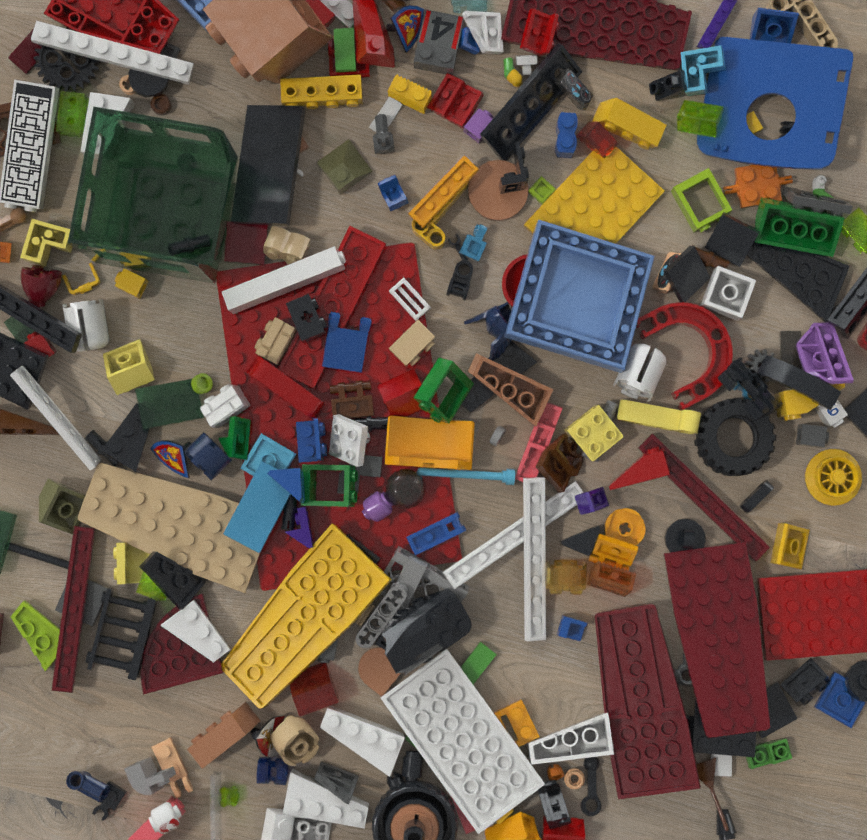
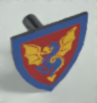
(407, 25)
(172, 456)

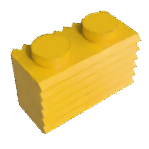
(410, 94)

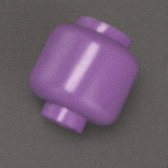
(377, 506)

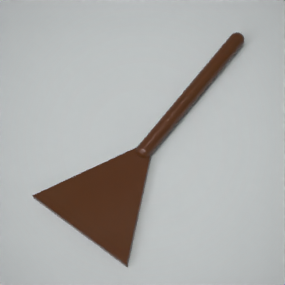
(706, 774)

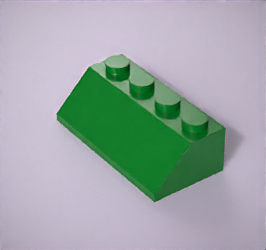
(797, 228)

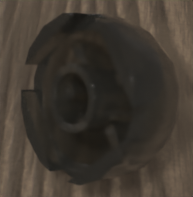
(405, 488)

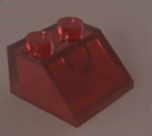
(314, 689)

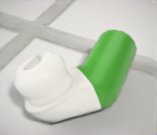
(818, 186)

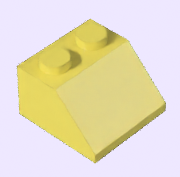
(128, 367)

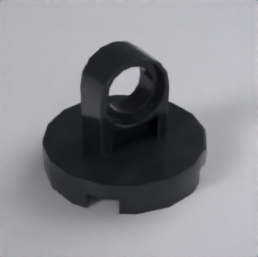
(684, 535)

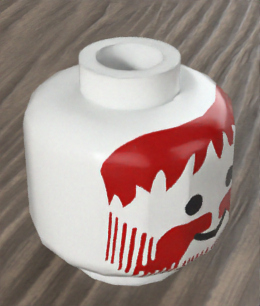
(165, 818)

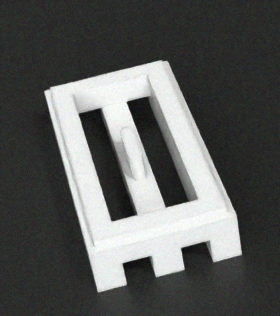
(411, 301)

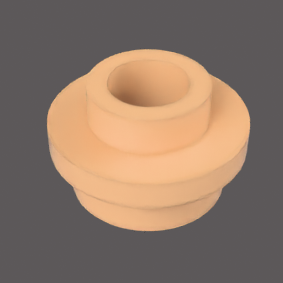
(574, 785)

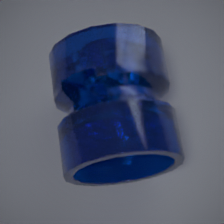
(265, 770)

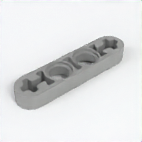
(383, 616)

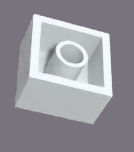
(728, 293)

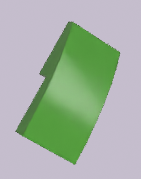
(344, 50)
(770, 752)

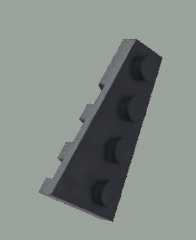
(512, 358)

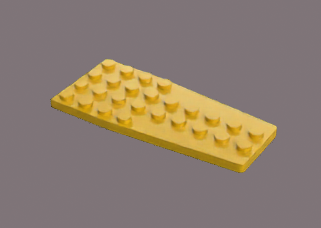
(304, 616)

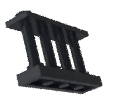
(137, 647)

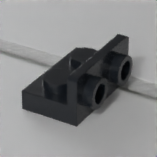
(805, 682)

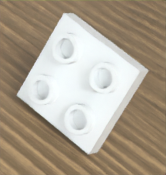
(348, 440)

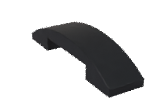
(799, 381)

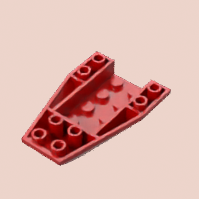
(127, 22)

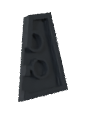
(128, 441)

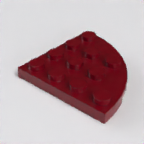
(172, 661)

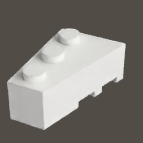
(103, 101)

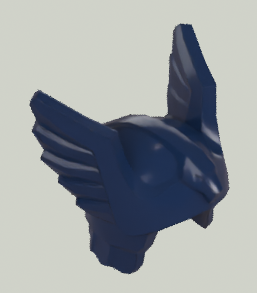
(496, 324)

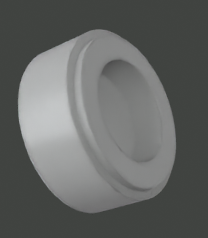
(497, 435)

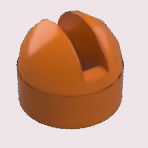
(555, 773)

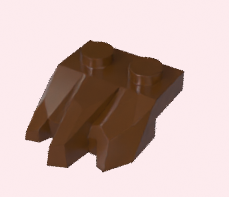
(560, 462)

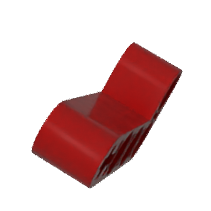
(285, 387)

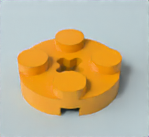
(635, 523)

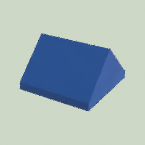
(773, 25)
(290, 480)

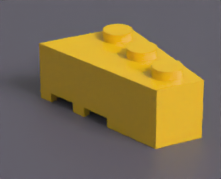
(629, 123)

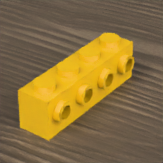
(322, 91)

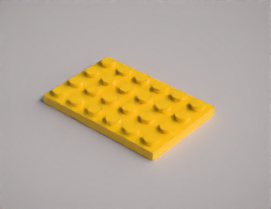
(600, 197)

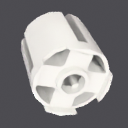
(90, 321)
(649, 377)

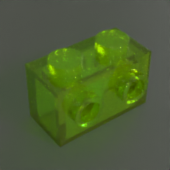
(72, 114)

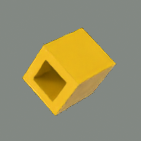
(131, 283)

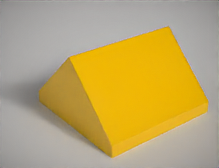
(789, 546)

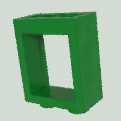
(454, 397)
(350, 478)

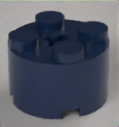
(207, 456)

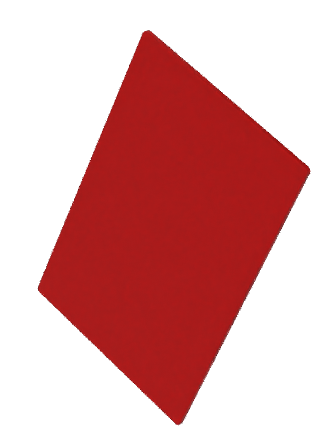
(278, 418)

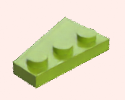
(39, 632)

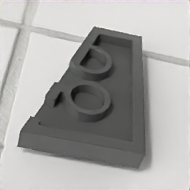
(819, 204)

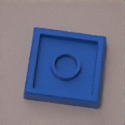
(838, 702)

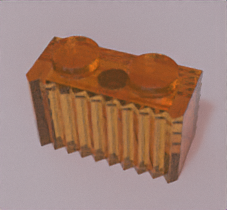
(611, 579)

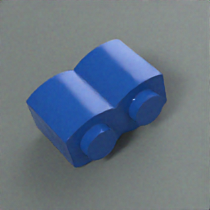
(565, 131)

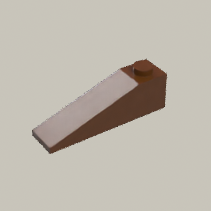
(19, 425)

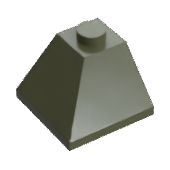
(344, 167)
(60, 506)

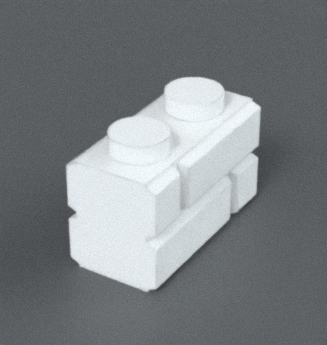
(225, 405)

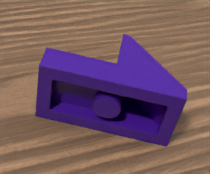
(591, 500)
(304, 534)

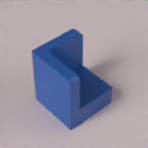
(571, 628)

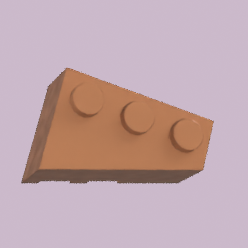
(223, 735)

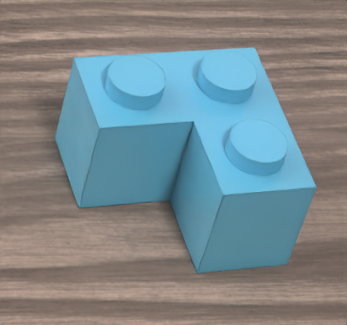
(697, 64)

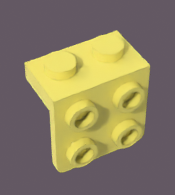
(128, 563)

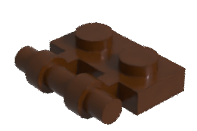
(353, 406)

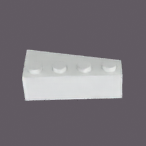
(366, 738)
(578, 741)
(312, 800)

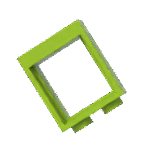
(678, 190)

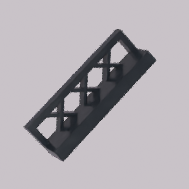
(851, 308)

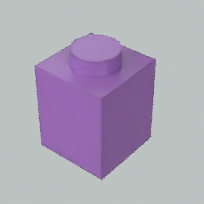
(477, 124)

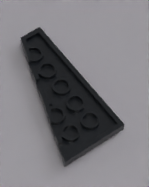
(806, 275)

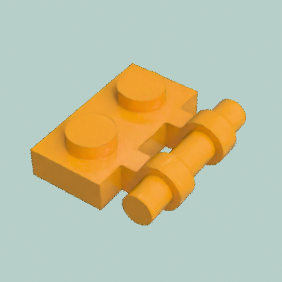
(613, 552)

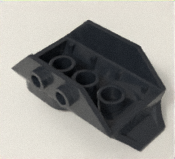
(424, 630)

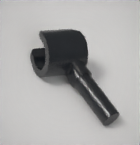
(457, 246)

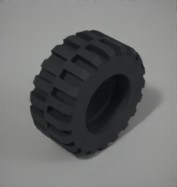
(712, 454)

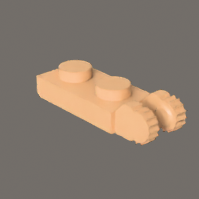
(169, 757)

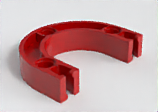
(704, 323)

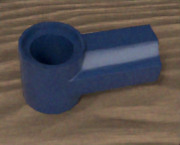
(89, 785)

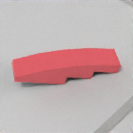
(538, 442)

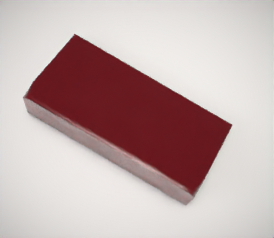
(24, 54)

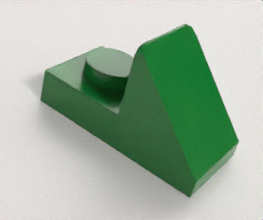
(238, 438)

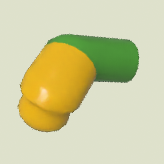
(511, 73)

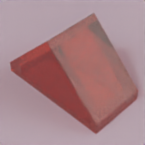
(597, 138)

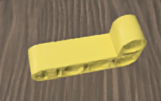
(659, 417)

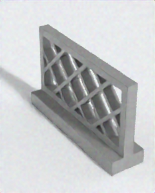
(431, 574)

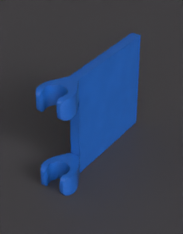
(345, 347)

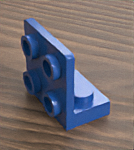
(310, 441)

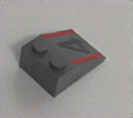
(438, 42)

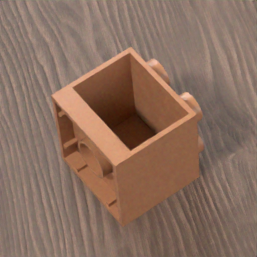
(266, 35)

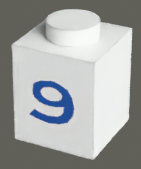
(833, 417)

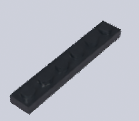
(39, 320)

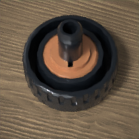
(415, 813)

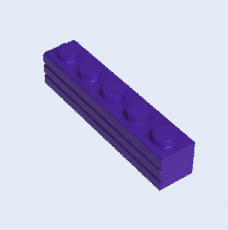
(716, 23)

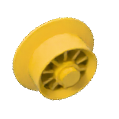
(833, 477)

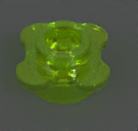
(233, 799)

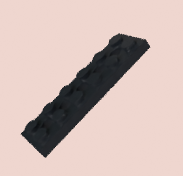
(520, 104)

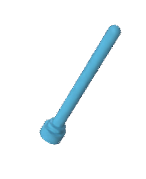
(506, 477)

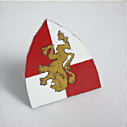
(262, 736)

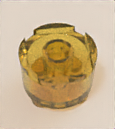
(566, 576)

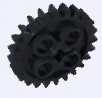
(54, 71)

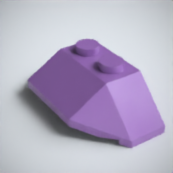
(823, 354)

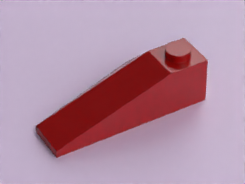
(371, 36)

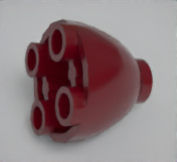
(40, 284)

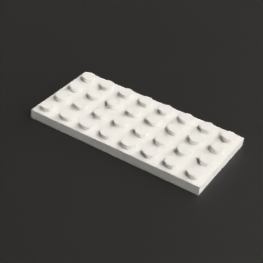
(462, 741)

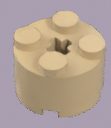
(295, 740)

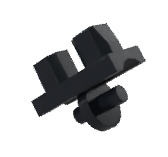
(668, 86)

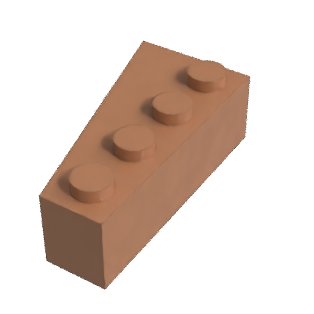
(515, 389)

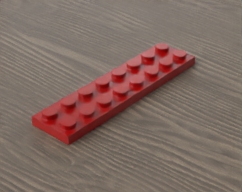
(335, 294)

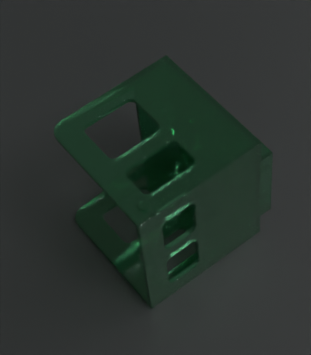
(154, 194)

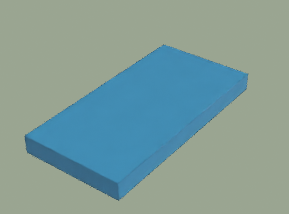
(258, 510)

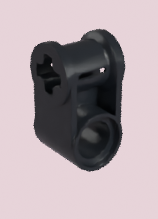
(460, 281)

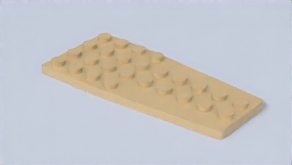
(169, 520)

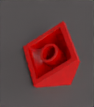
(400, 392)

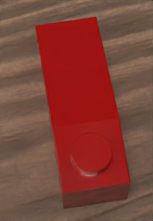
(645, 468)

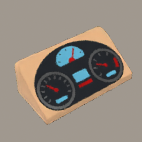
(661, 283)

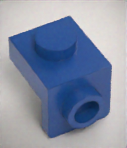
(392, 193)

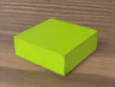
(541, 190)

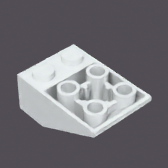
(288, 827)

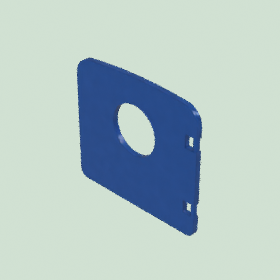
(794, 71)

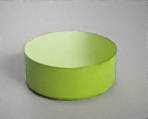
(202, 383)

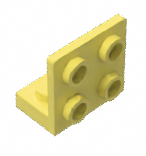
(594, 432)

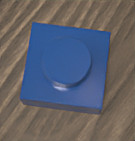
(468, 42)

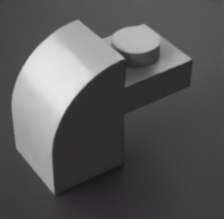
(145, 778)

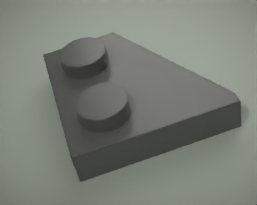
(337, 781)

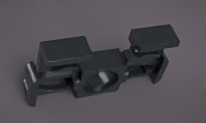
(755, 387)

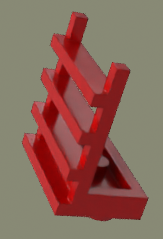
(571, 831)

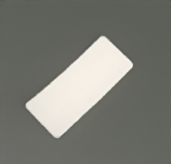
(390, 109)

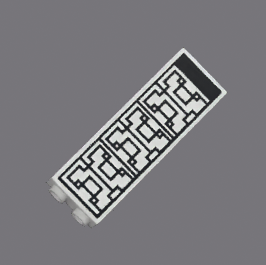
(28, 145)

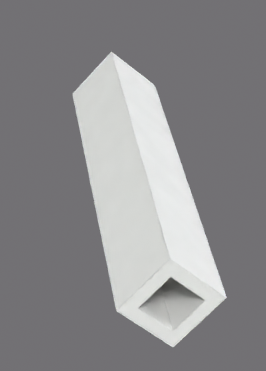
(284, 280)

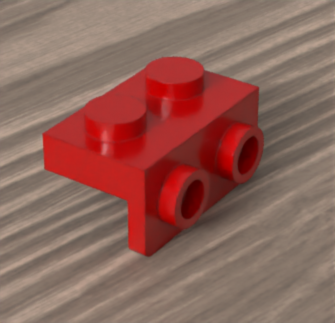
(539, 32)

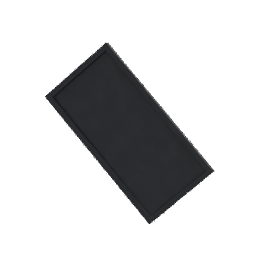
(268, 165)

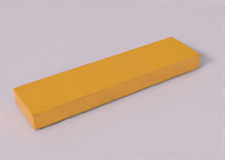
(443, 192)

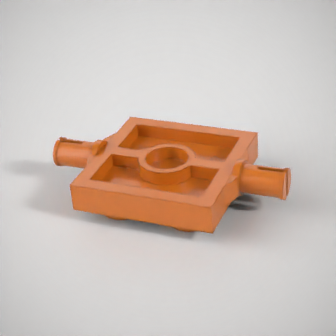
(757, 182)

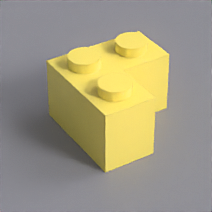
(41, 239)

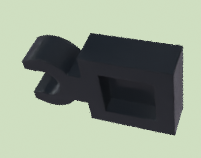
(112, 801)

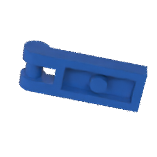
(435, 534)

